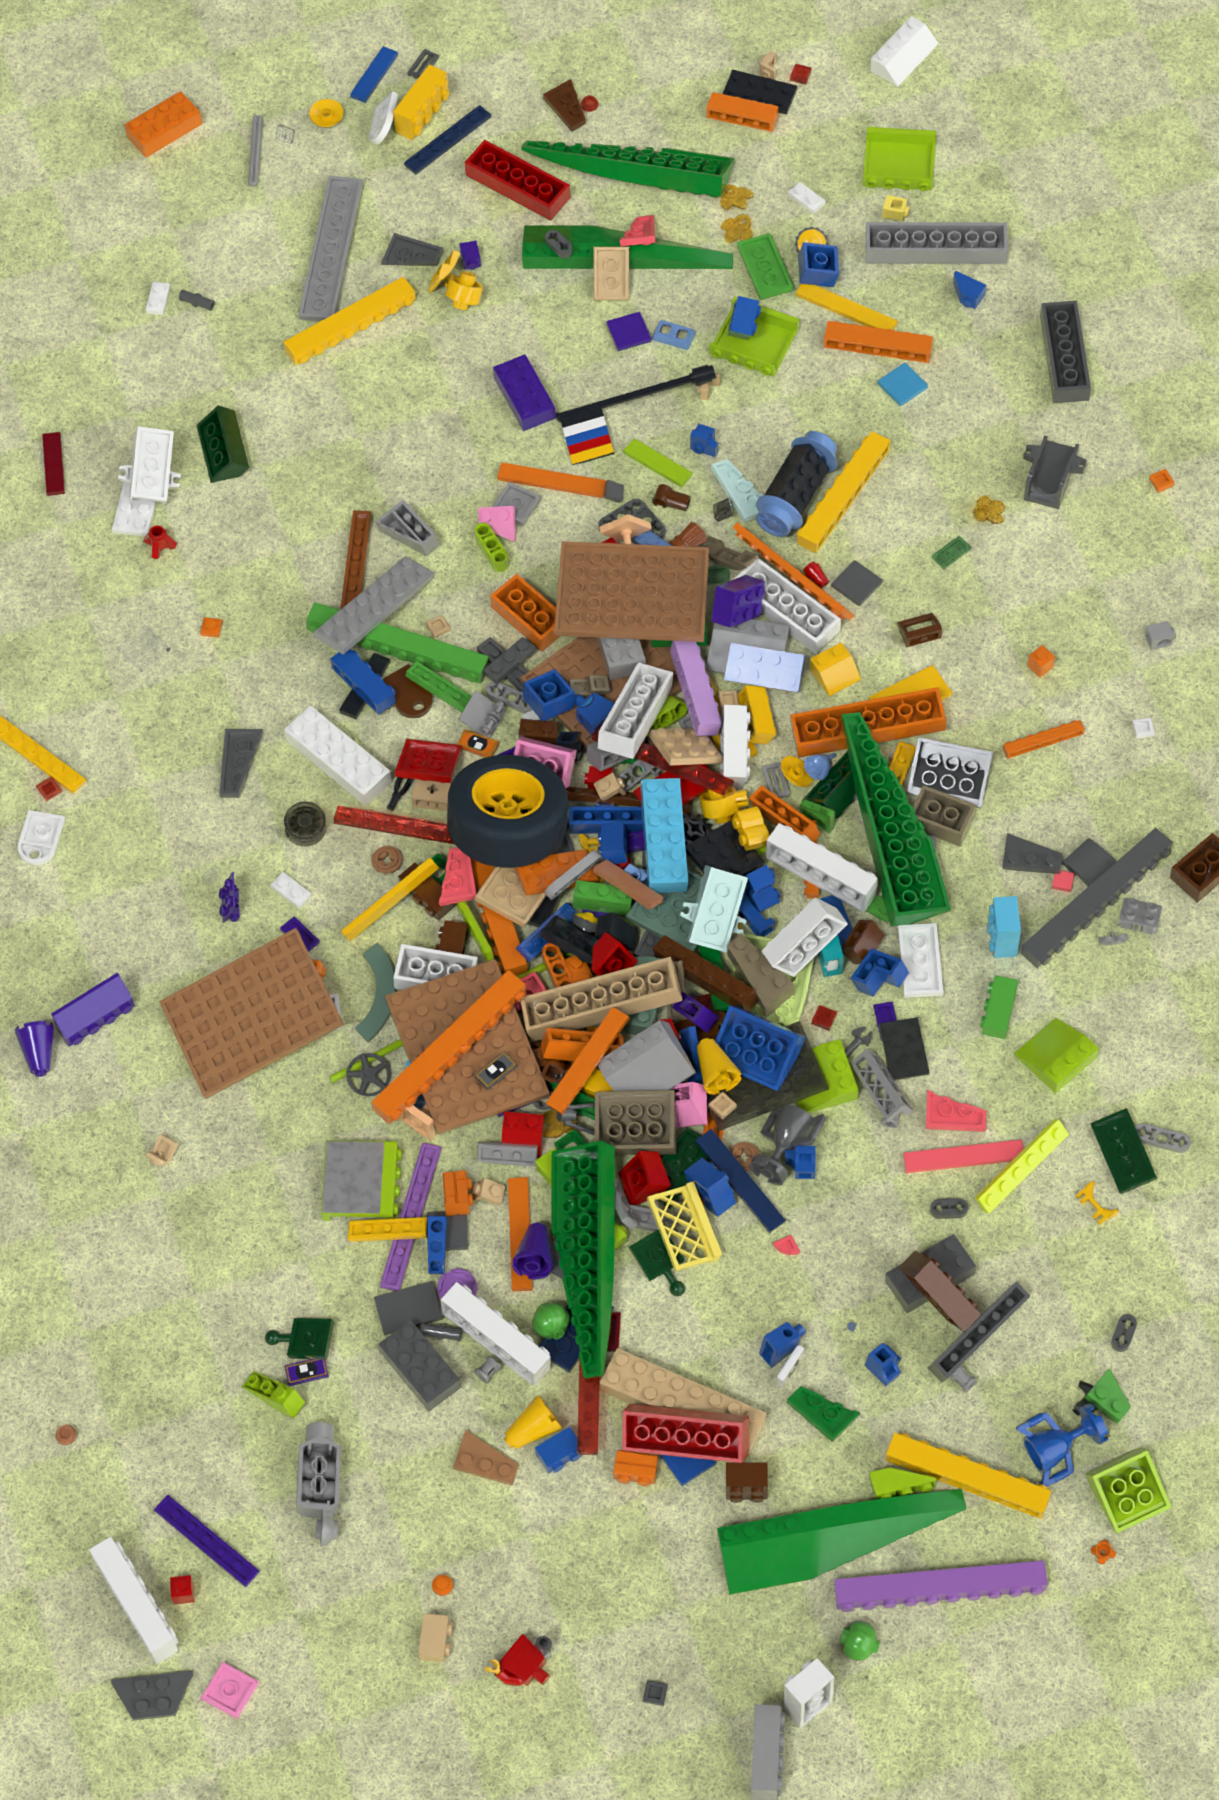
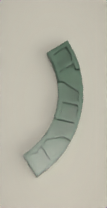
(384, 975)

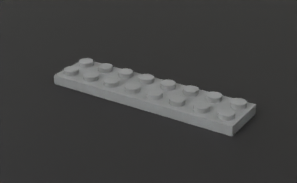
(374, 605)

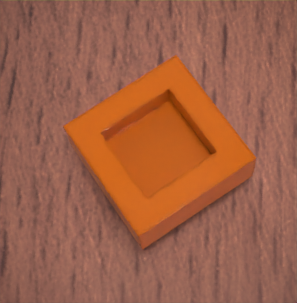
(1161, 480)
(211, 627)

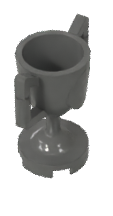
(790, 1130)

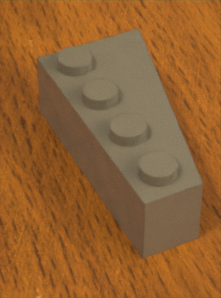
(768, 982)

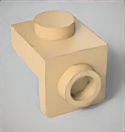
(767, 64)
(704, 389)
(610, 786)
(162, 1150)
(488, 1191)

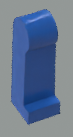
(754, 919)
(436, 1244)

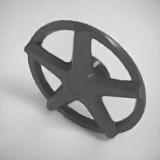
(368, 1074)

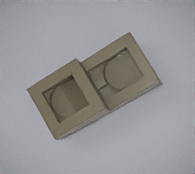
(594, 684)

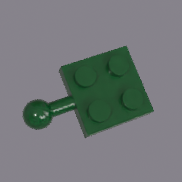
(655, 1261)
(308, 1338)

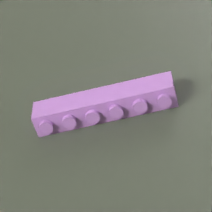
(696, 688)

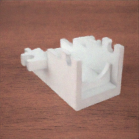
(150, 465)

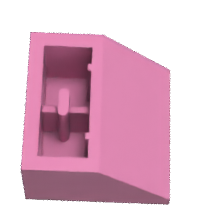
(690, 1104)

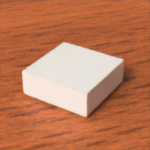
(1143, 727)

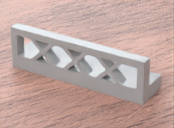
(887, 1081)

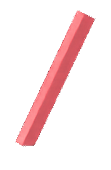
(962, 1156)

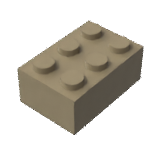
(944, 815)

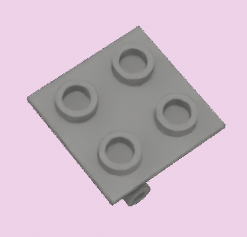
(482, 714)
(1141, 914)

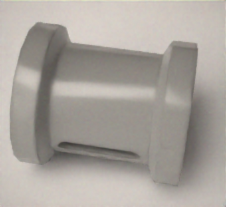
(894, 1122)
(487, 1369)
(963, 1379)

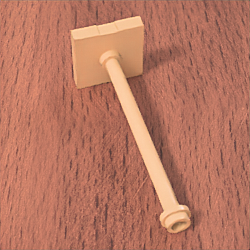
(625, 528)
(419, 1121)

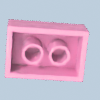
(553, 756)

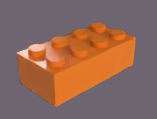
(163, 124)
(526, 611)

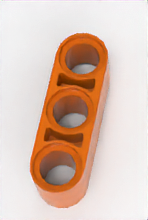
(556, 962)

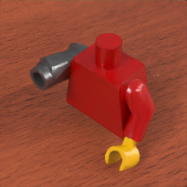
(523, 1662)

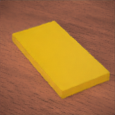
(922, 680)

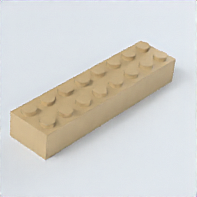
(590, 1000)
(651, 1385)

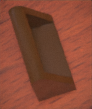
(920, 635)

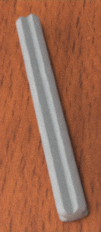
(255, 150)

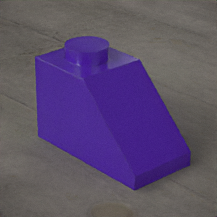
(695, 1012)

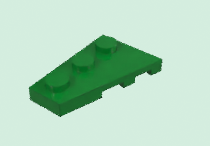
(824, 1415)

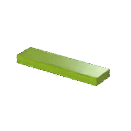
(657, 462)
(475, 931)

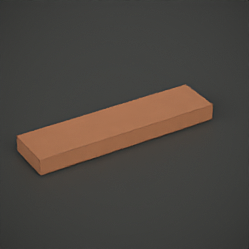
(628, 884)

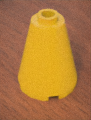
(716, 1068)
(532, 1424)

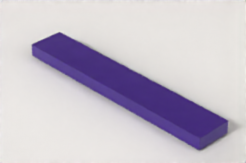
(206, 1541)

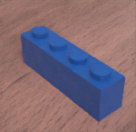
(363, 680)
(589, 819)

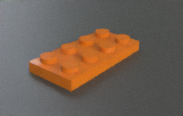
(540, 875)

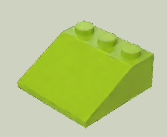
(1057, 1054)
(837, 1075)
(1129, 1489)

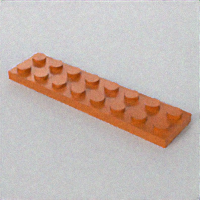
(792, 573)

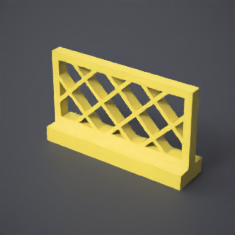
(700, 1222)

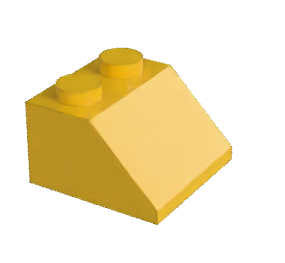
(834, 669)

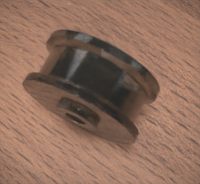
(305, 824)

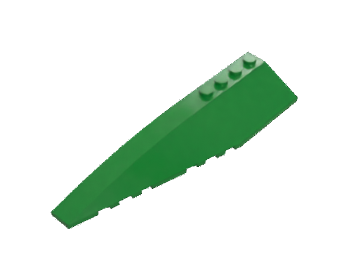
(665, 169)
(658, 255)
(896, 838)
(586, 1243)

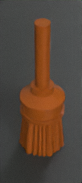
(690, 537)

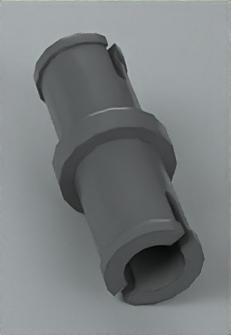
(196, 300)
(441, 1331)

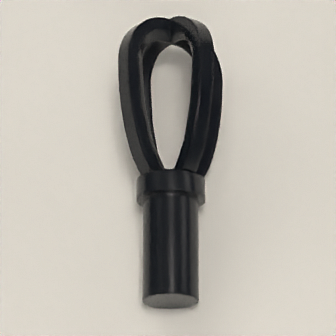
(397, 796)

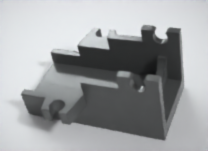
(1050, 471)

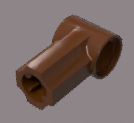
(666, 497)

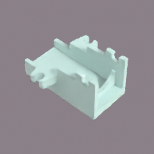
(716, 909)

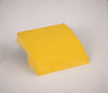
(443, 271)

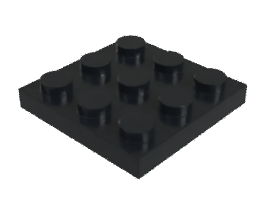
(723, 851)

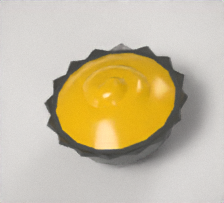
(810, 235)
(585, 921)

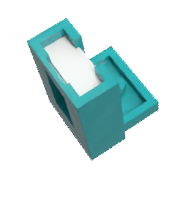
(831, 958)

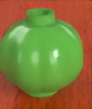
(550, 1321)
(859, 1640)

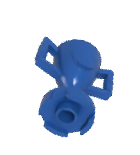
(1053, 1445)

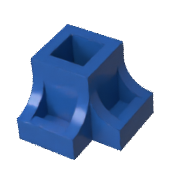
(703, 440)
(802, 1161)
(883, 1364)

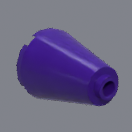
(36, 1045)
(534, 1253)

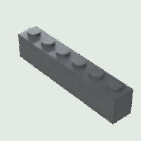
(979, 1332)

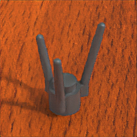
(570, 1115)

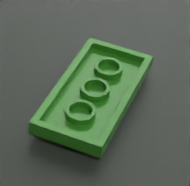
(765, 266)

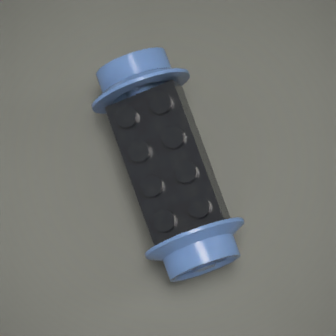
(796, 483)

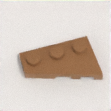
(484, 1461)

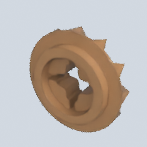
(381, 854)
(749, 1149)

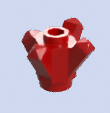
(159, 540)

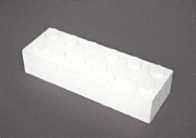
(789, 605)
(635, 710)
(338, 755)
(821, 867)
(495, 1333)
(135, 1599)

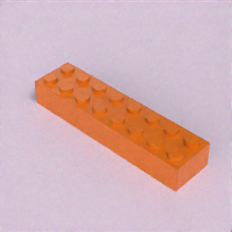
(886, 717)

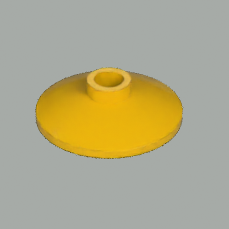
(326, 107)
(794, 771)

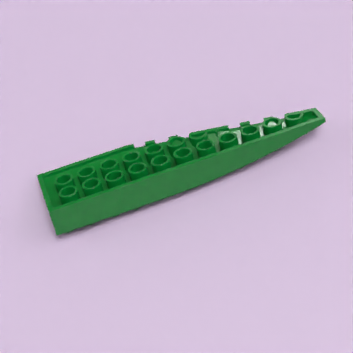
(820, 1540)

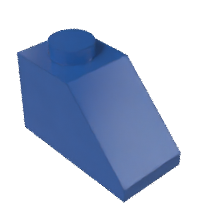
(968, 290)

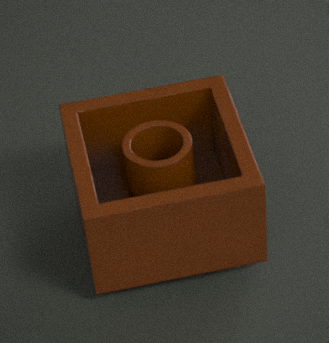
(747, 1481)

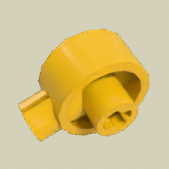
(463, 289)
(722, 807)

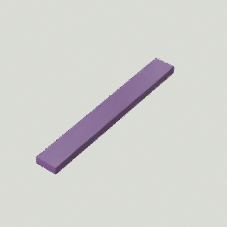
(412, 1208)

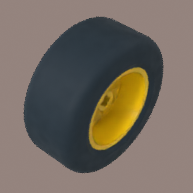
(506, 835)

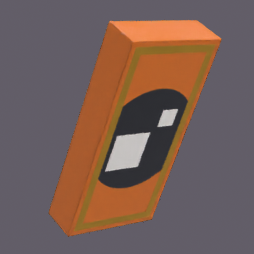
(478, 744)

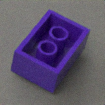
(738, 601)

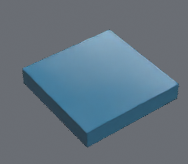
(902, 384)

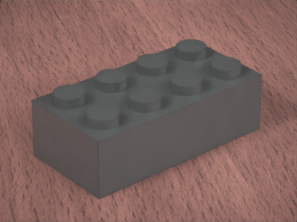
(949, 1255)
(419, 1365)

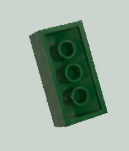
(222, 445)
(836, 789)

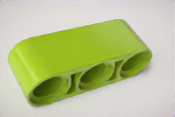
(489, 540)
(670, 712)

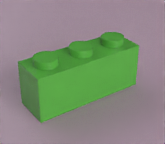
(601, 898)
(998, 1007)

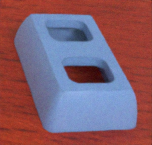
(671, 338)

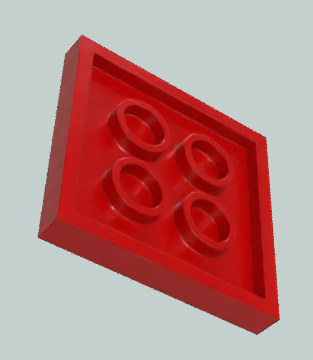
(428, 761)

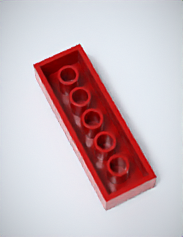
(517, 180)
(685, 1433)

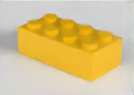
(421, 102)

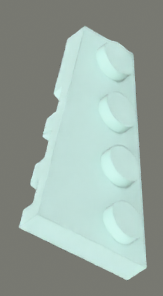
(737, 489)

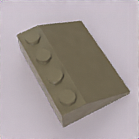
(636, 1121)

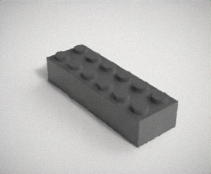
(1065, 351)

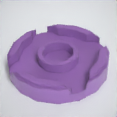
(456, 1275)

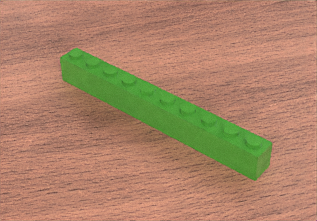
(412, 647)

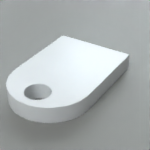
(382, 118)
(41, 835)

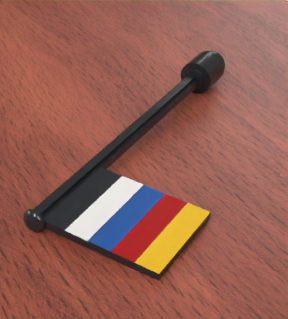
(586, 426)

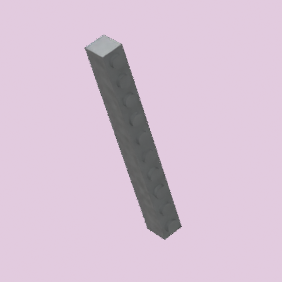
(1096, 898)

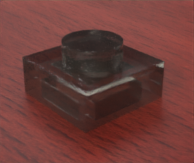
(723, 510)

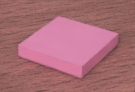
(229, 1690)

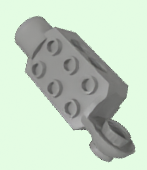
(319, 1479)

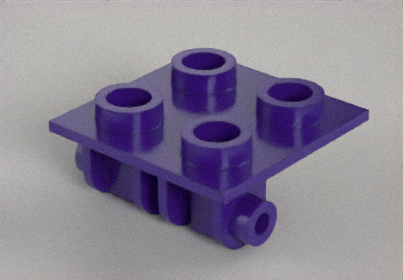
(230, 900)

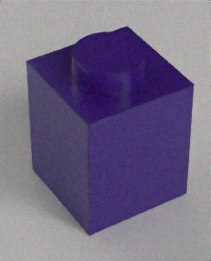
(470, 255)

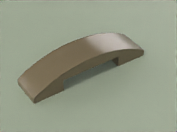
(727, 557)

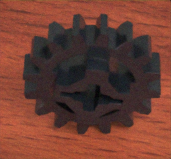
(694, 827)

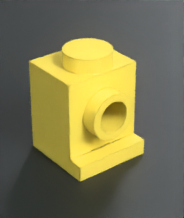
(895, 208)

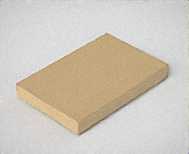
(611, 273)

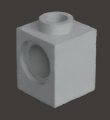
(1159, 635)

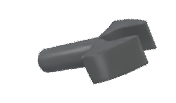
(858, 1041)

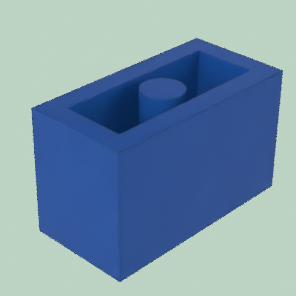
(613, 842)
(558, 1450)

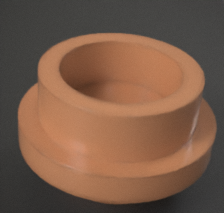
(66, 1435)

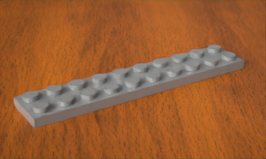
(331, 248)

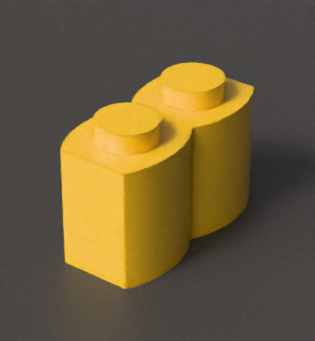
(751, 828)

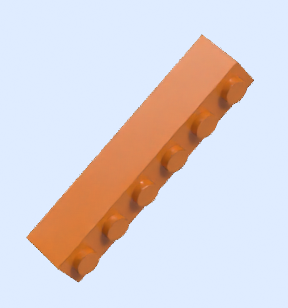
(878, 341)

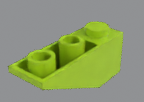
(274, 1394)
(896, 1482)

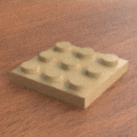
(685, 748)
(506, 896)

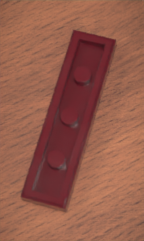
(53, 463)

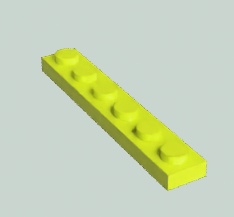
(1021, 1165)

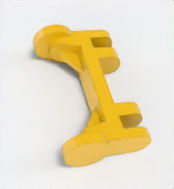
(1088, 1193)

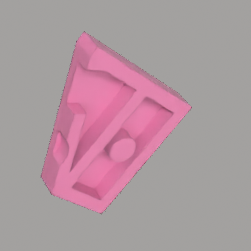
(500, 520)

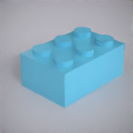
(1004, 927)

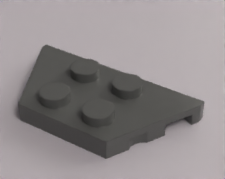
(152, 1694)

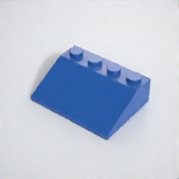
(759, 1046)

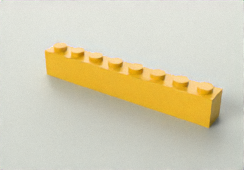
(349, 321)
(843, 492)
(968, 1475)

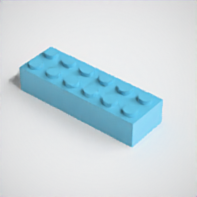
(664, 835)

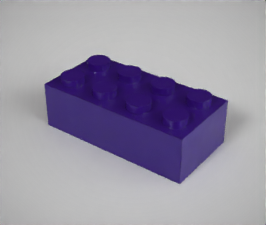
(524, 392)

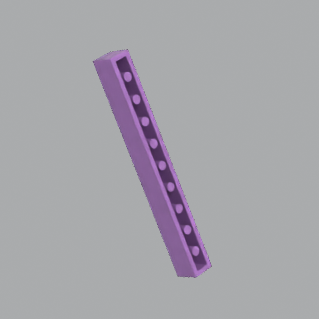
(940, 1585)

